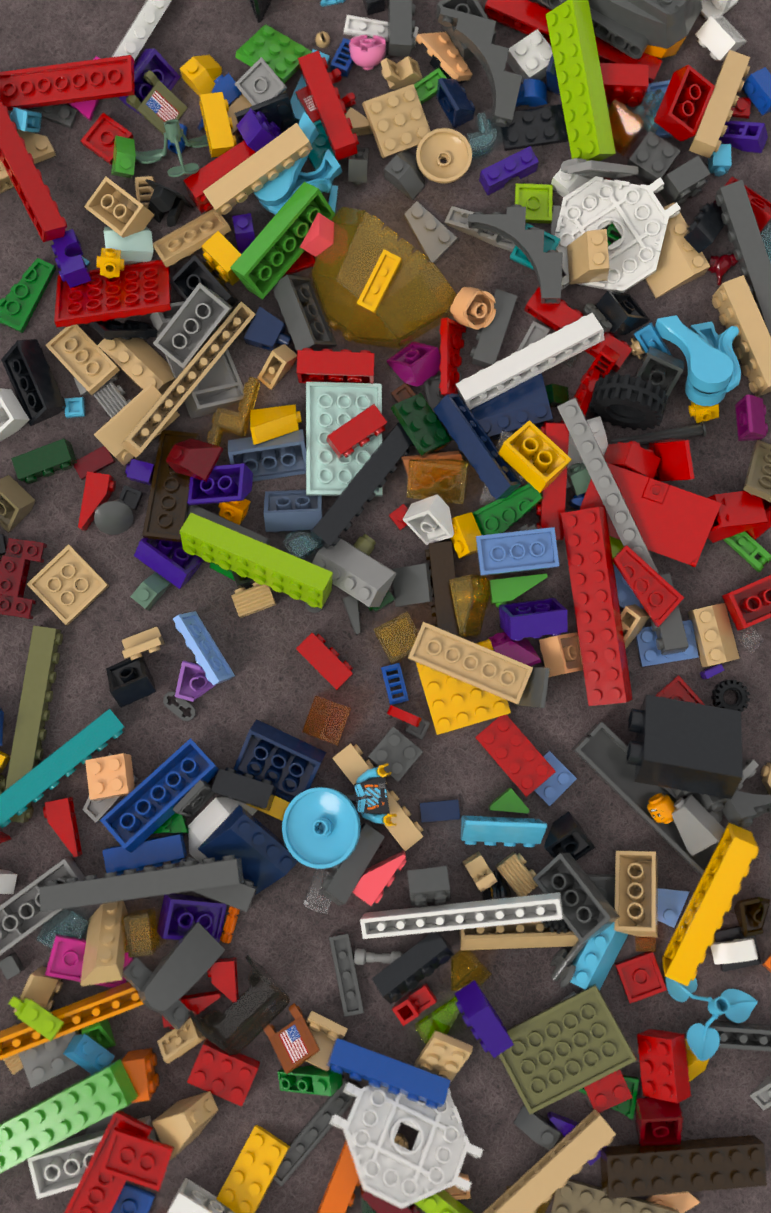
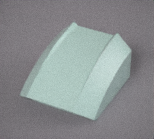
(134, 248)

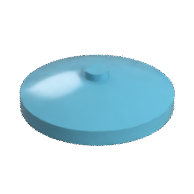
(321, 827)

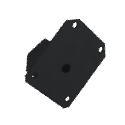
(166, 199)

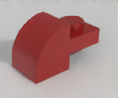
(413, 1004)

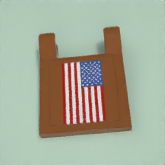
(294, 1042)

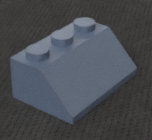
(291, 510)

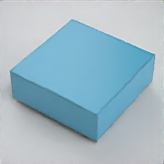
(74, 407)

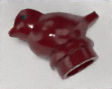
(721, 265)

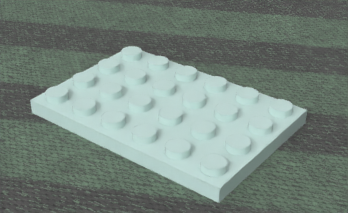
(327, 409)

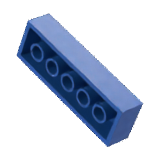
(157, 795)

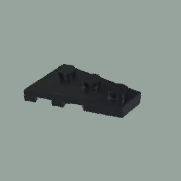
(127, 330)

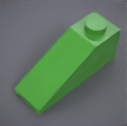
(507, 589)

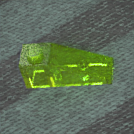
(438, 1020)

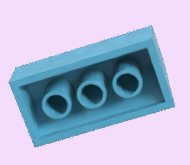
(597, 958)

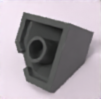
(405, 174)

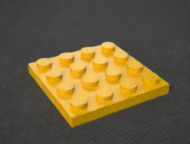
(456, 703)

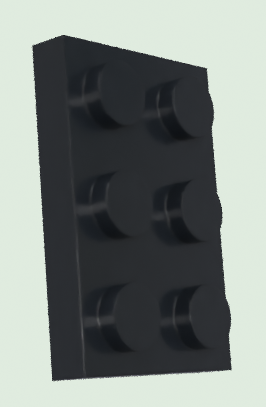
(275, 109)

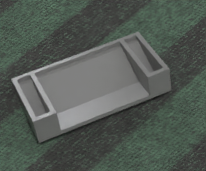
(217, 387)

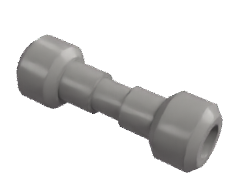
(362, 957)

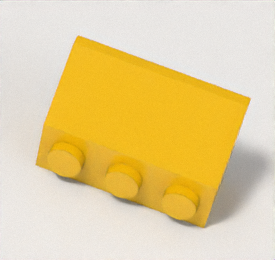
(534, 456)

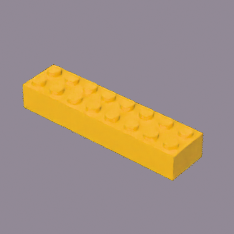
(709, 903)

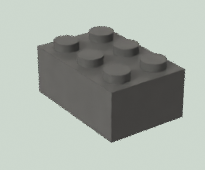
(467, 6)

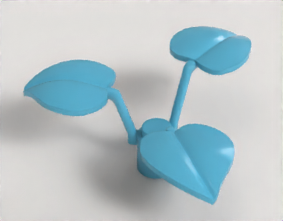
(732, 1002)

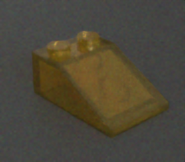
(440, 477)
(470, 602)

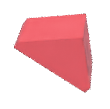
(319, 235)

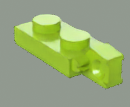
(37, 1017)

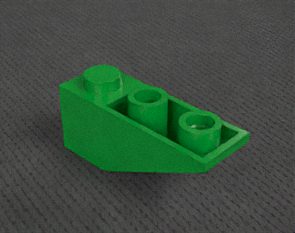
(310, 1081)

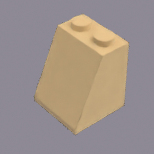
(588, 257)
(185, 1121)

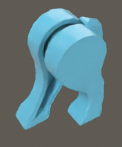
(278, 191)
(709, 358)

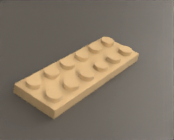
(470, 663)

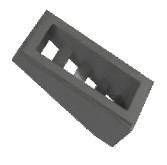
(352, 608)

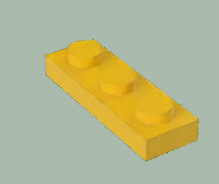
(379, 281)

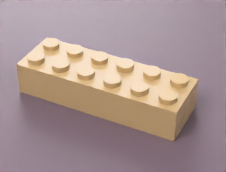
(753, 340)

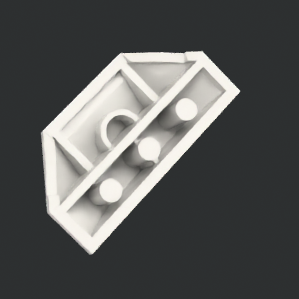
(209, 821)

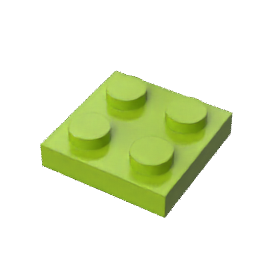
(537, 200)

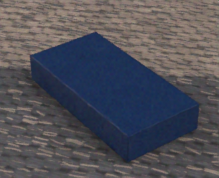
(439, 810)

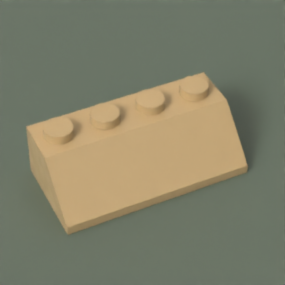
(139, 362)
(123, 423)
(636, 893)
(105, 945)

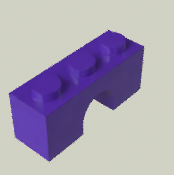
(519, 164)
(70, 259)

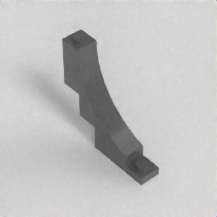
(477, 35)

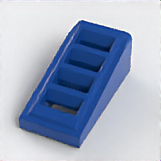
(345, 70)
(391, 668)

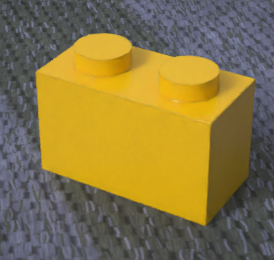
(465, 534)

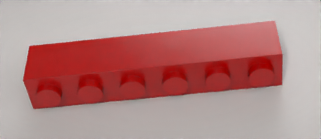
(328, 106)
(559, 315)
(555, 494)

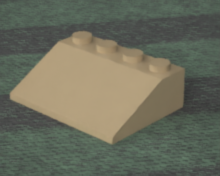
(677, 260)

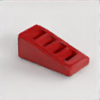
(610, 355)

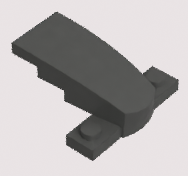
(174, 974)

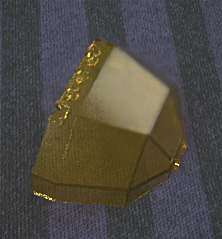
(413, 301)

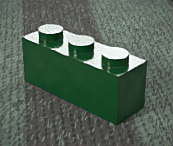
(44, 461)

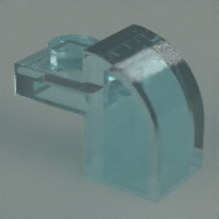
(484, 140)

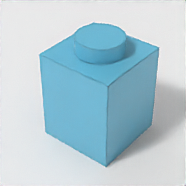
(720, 161)

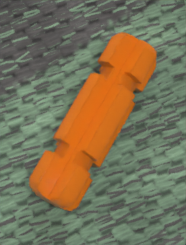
(230, 924)

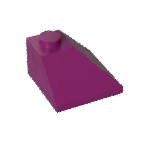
(517, 650)

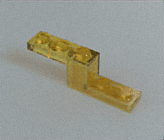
(231, 421)

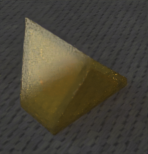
(466, 969)

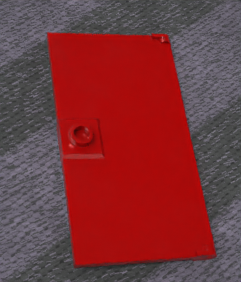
(667, 517)

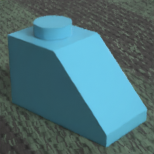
(26, 119)

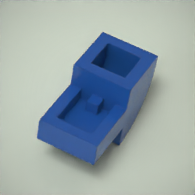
(532, 93)

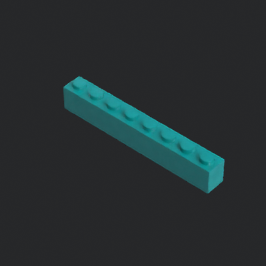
(58, 764)

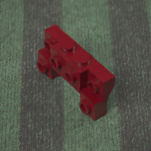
(14, 574)

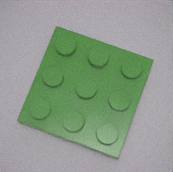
(276, 50)

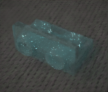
(649, 109)

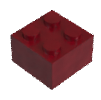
(658, 1122)

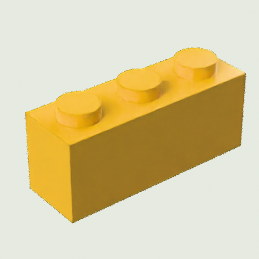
(217, 123)

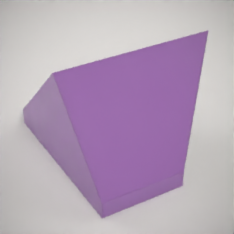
(192, 682)

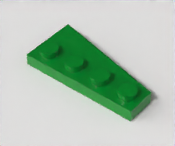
(505, 512)

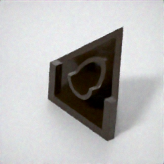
(752, 915)

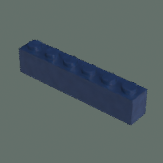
(476, 446)

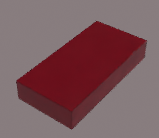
(93, 462)

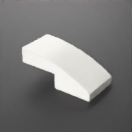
(735, 951)

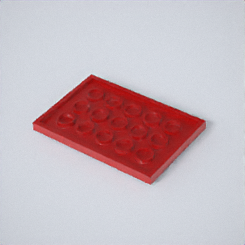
(137, 291)

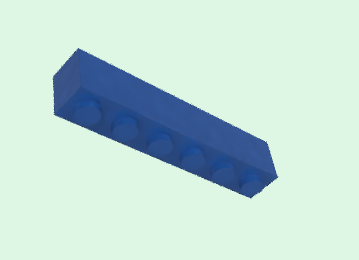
(388, 1073)

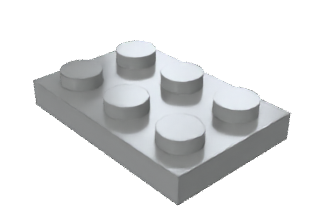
(47, 1060)

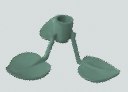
(173, 134)

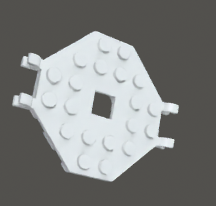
(635, 216)
(392, 1170)

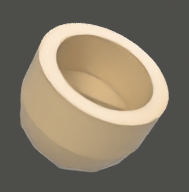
(319, 42)

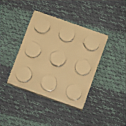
(396, 120)
(67, 585)

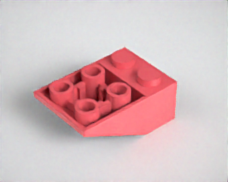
(378, 876)

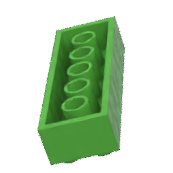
(280, 241)

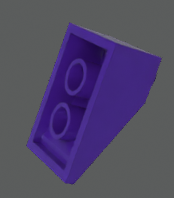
(182, 911)

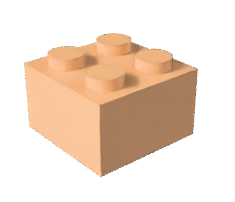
(110, 776)

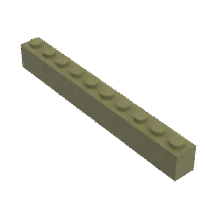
(34, 708)

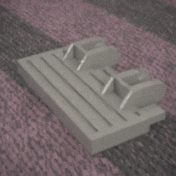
(598, 168)

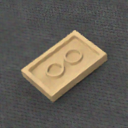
(443, 1056)

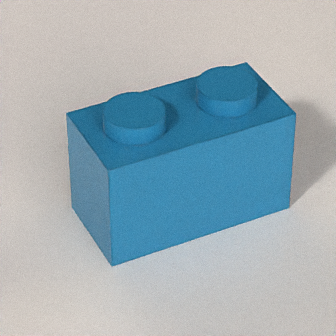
(88, 1053)

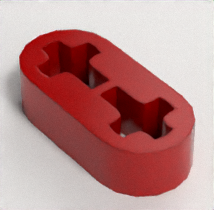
(404, 716)

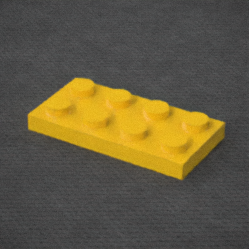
(253, 1171)

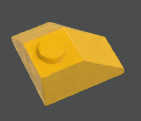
(201, 73)

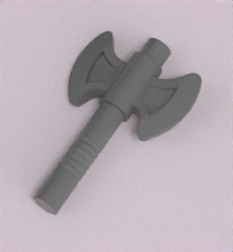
(564, 964)

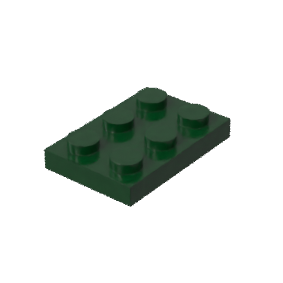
(421, 424)

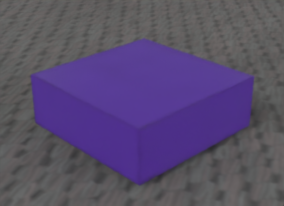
(711, 671)

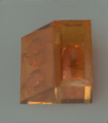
(624, 126)
(326, 720)

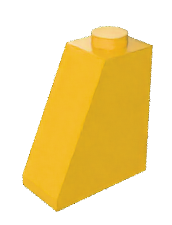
(273, 422)

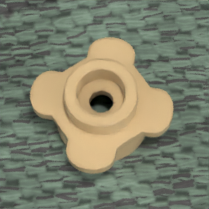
(637, 348)

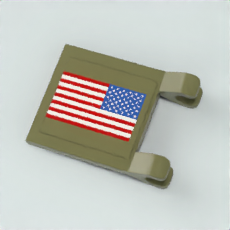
(158, 104)

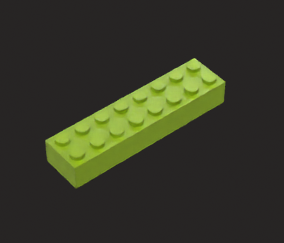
(580, 81)
(256, 560)

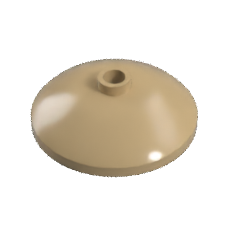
(446, 145)

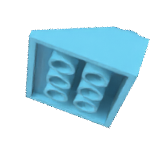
(502, 829)

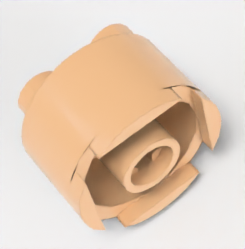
(473, 308)

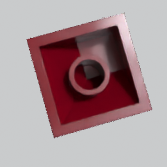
(194, 458)

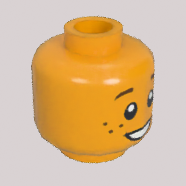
(661, 808)

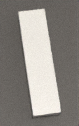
(364, 26)

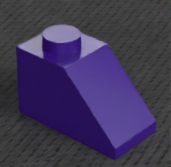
(243, 231)

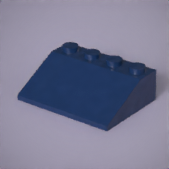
(515, 408)
(280, 759)
(261, 852)

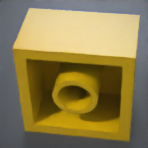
(221, 256)

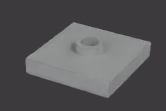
(260, 83)

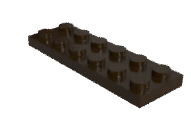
(168, 492)

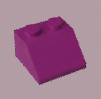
(416, 363)
(751, 418)

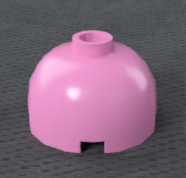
(367, 51)

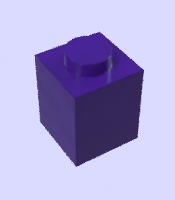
(140, 471)

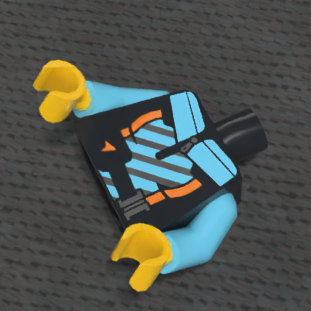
(372, 796)

